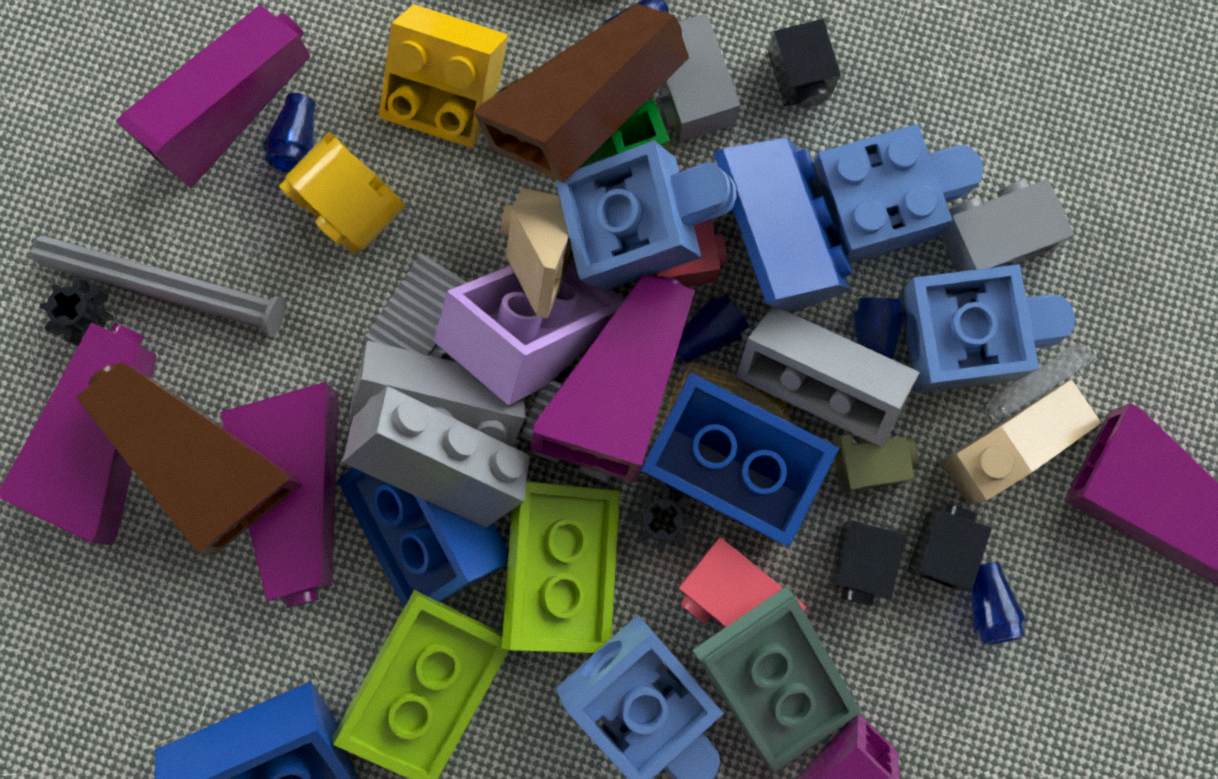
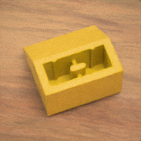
(440, 73)

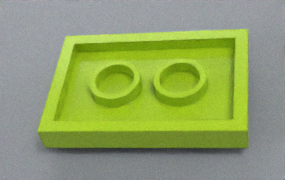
(561, 569)
(421, 689)

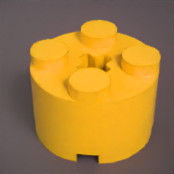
(342, 194)

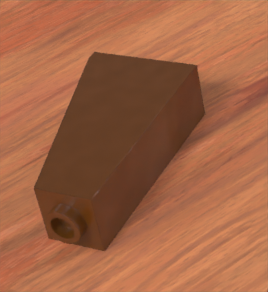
(584, 93)
(189, 463)

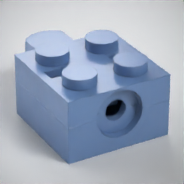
(892, 185)
(639, 213)
(980, 332)
(648, 711)

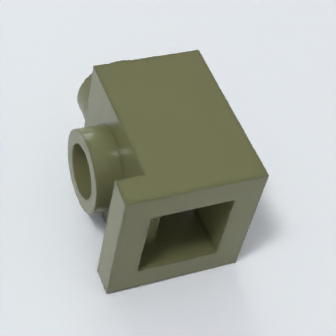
(871, 466)

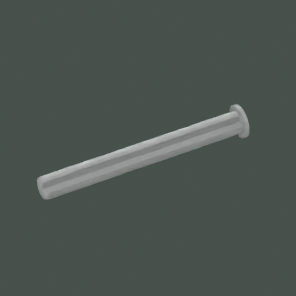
(160, 284)

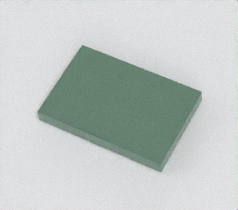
(777, 680)

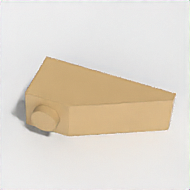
(537, 246)
(1020, 444)

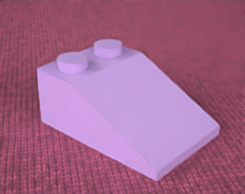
(504, 343)

